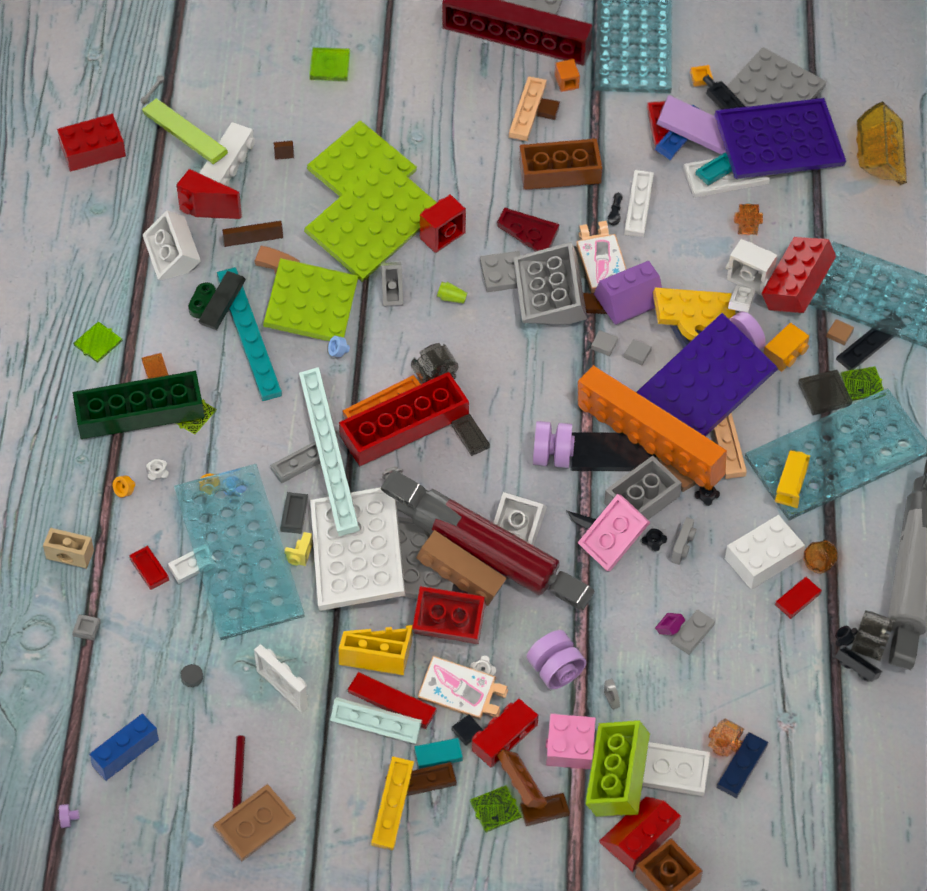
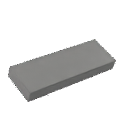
(296, 463)

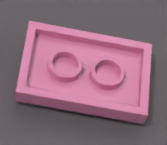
(613, 532)

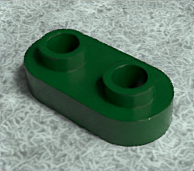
(201, 298)

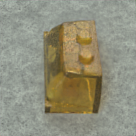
(882, 144)

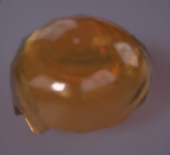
(820, 556)

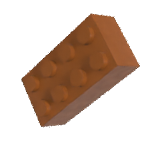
(560, 164)

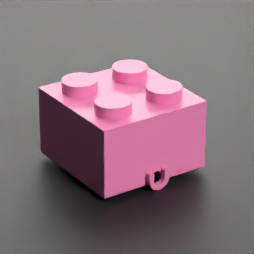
(570, 741)

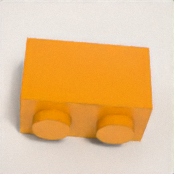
(787, 346)

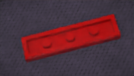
(391, 699)

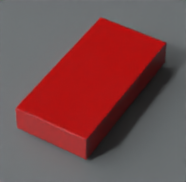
(149, 567)
(798, 597)

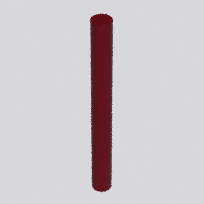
(238, 772)

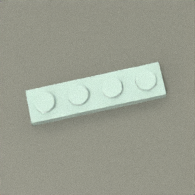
(376, 720)

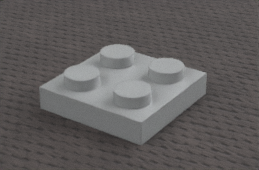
(499, 271)

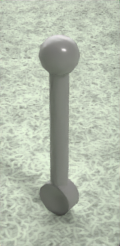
(160, 79)

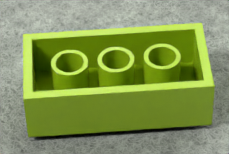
(617, 768)

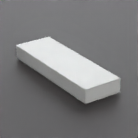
(741, 298)

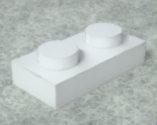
(184, 567)

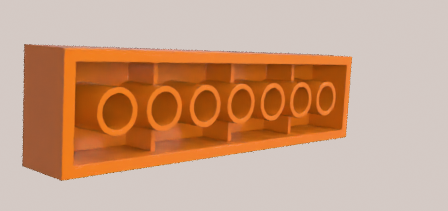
(652, 428)

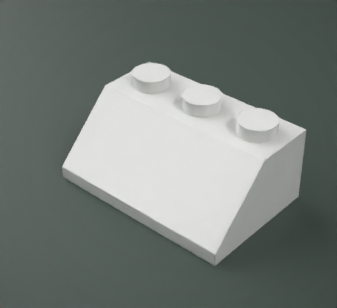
(171, 246)

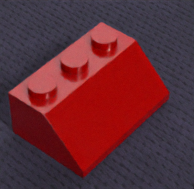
(641, 833)

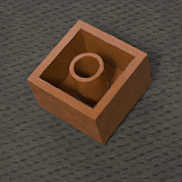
(668, 869)

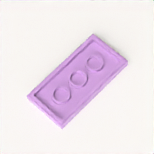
(691, 124)

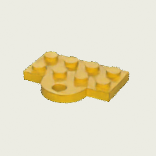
(690, 308)

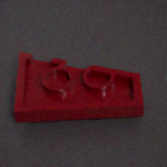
(528, 229)

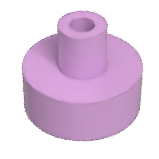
(67, 815)

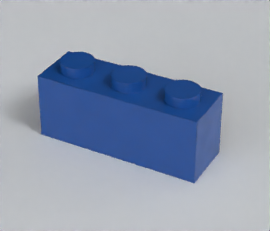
(124, 747)

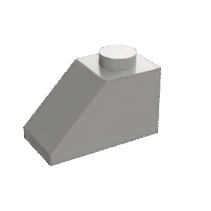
(392, 283)

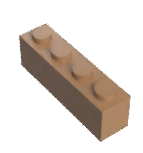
(460, 567)

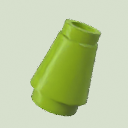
(451, 293)

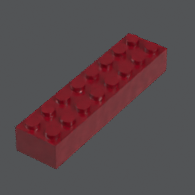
(520, 28)

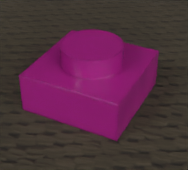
(670, 624)

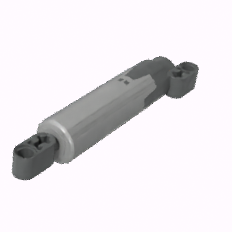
(909, 587)

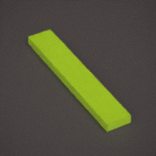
(185, 131)

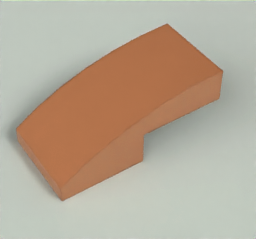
(270, 257)

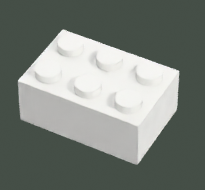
(764, 552)

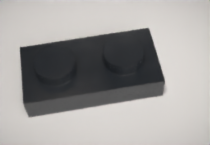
(864, 668)

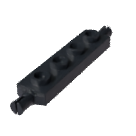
(721, 94)

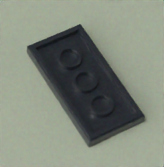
(606, 452)

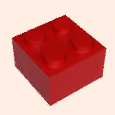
(442, 223)

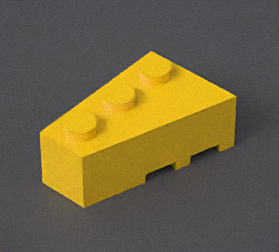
(376, 650)

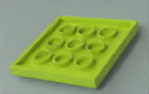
(353, 157)
(310, 300)

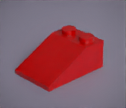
(207, 198)

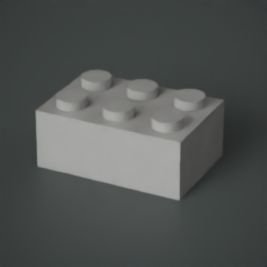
(647, 488)

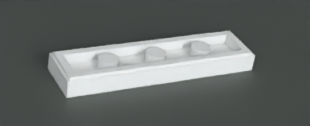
(639, 203)

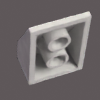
(520, 516)

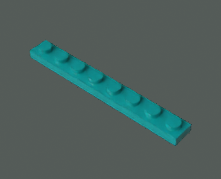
(253, 344)

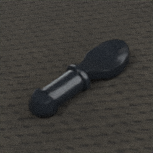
(614, 216)

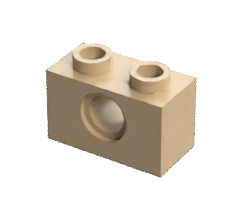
(68, 548)

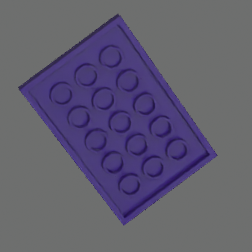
(780, 138)
(709, 376)

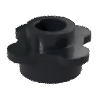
(713, 493)
(654, 534)
(845, 636)

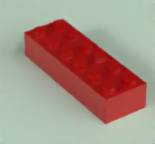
(403, 418)

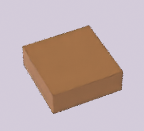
(840, 332)

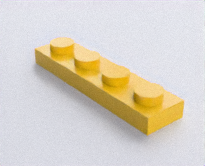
(392, 803)

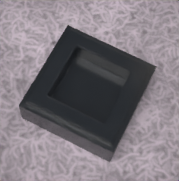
(466, 729)

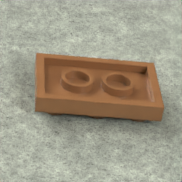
(254, 822)

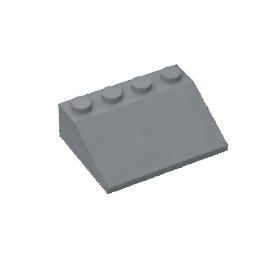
(550, 286)

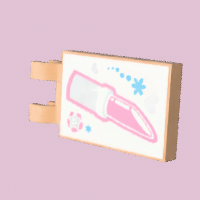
(599, 254)
(461, 689)

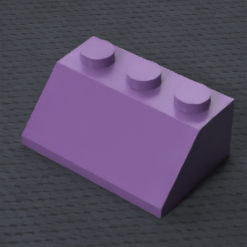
(628, 292)

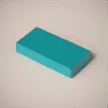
(714, 169)
(438, 753)

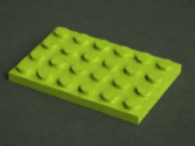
(371, 219)

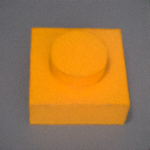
(698, 73)

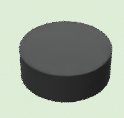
(191, 675)

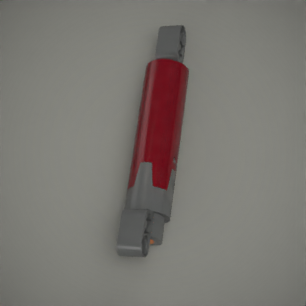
(485, 540)

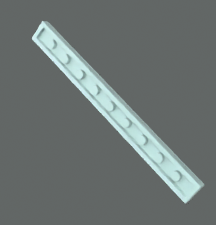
(329, 452)

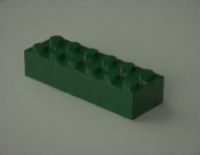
(138, 405)

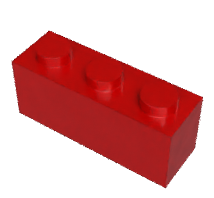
(504, 732)

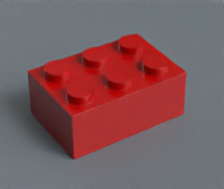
(91, 142)
(449, 615)

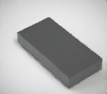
(294, 513)

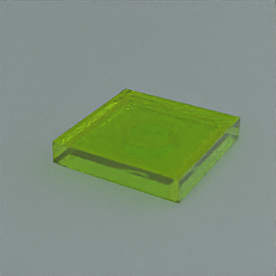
(330, 64)

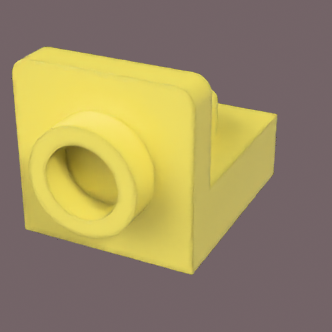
(301, 553)

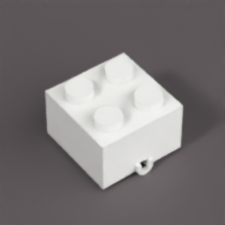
(750, 266)

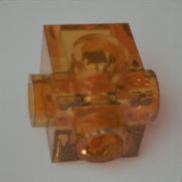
(748, 219)
(725, 738)

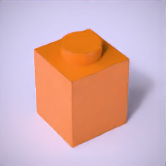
(567, 75)

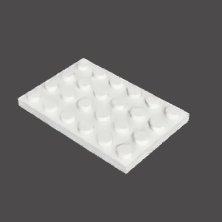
(362, 563)

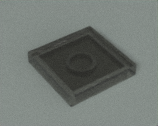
(825, 392)

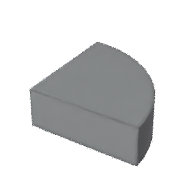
(611, 694)

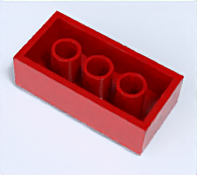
(798, 274)

